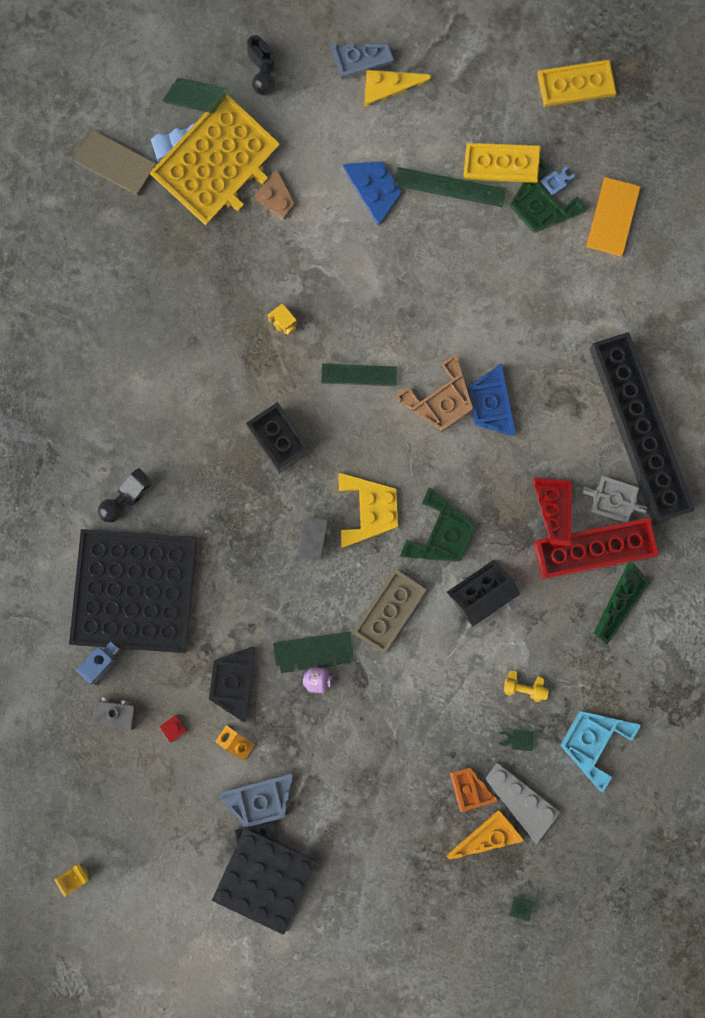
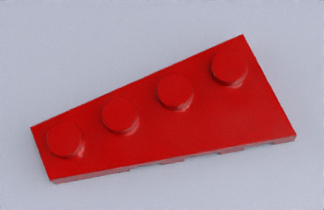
(556, 508)

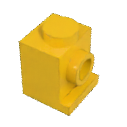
(283, 320)

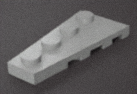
(527, 806)

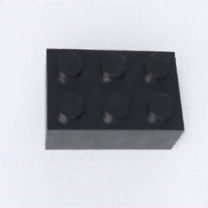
(278, 437)

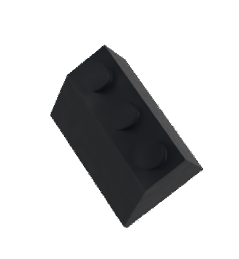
(483, 593)

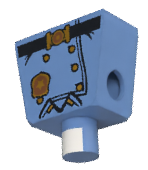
(91, 668)

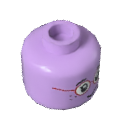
(317, 680)

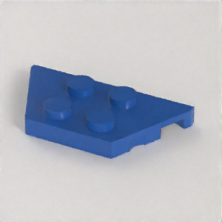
(374, 186)
(492, 403)

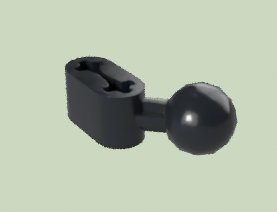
(264, 58)
(130, 492)

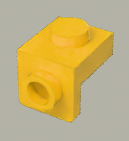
(72, 879)

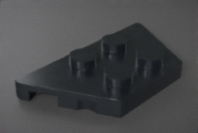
(232, 682)

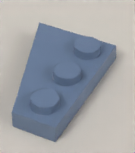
(358, 59)

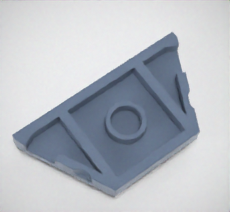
(259, 801)

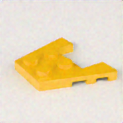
(377, 509)

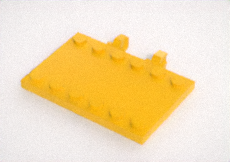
(216, 160)

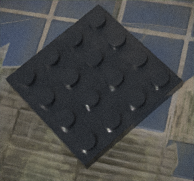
(264, 880)

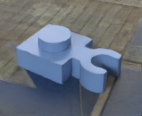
(556, 182)

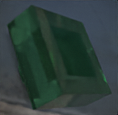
(521, 908)

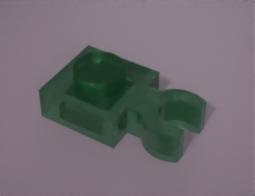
(520, 740)

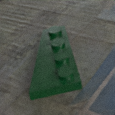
(623, 599)

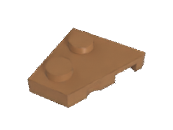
(275, 196)

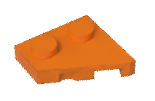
(470, 790)

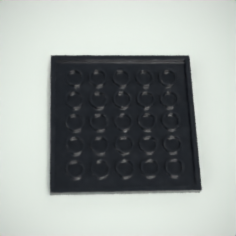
(133, 591)

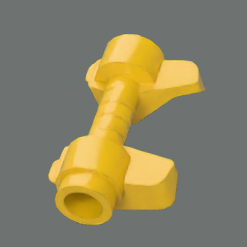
(537, 691)

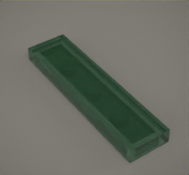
(359, 375)

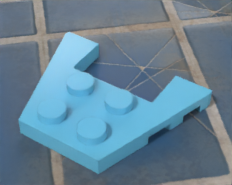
(587, 740)

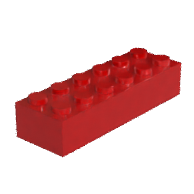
(597, 549)

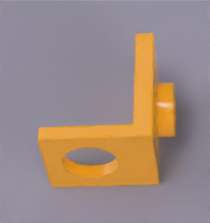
(236, 743)

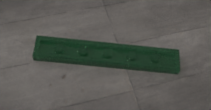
(449, 187)

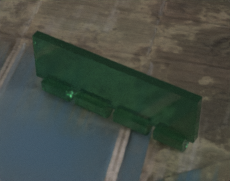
(195, 95)
(310, 649)

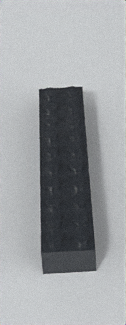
(641, 428)

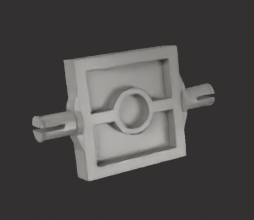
(614, 500)

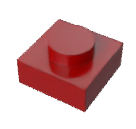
(173, 728)

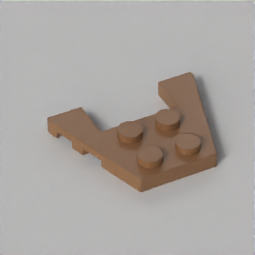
(444, 405)

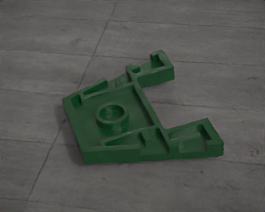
(538, 208)
(448, 536)

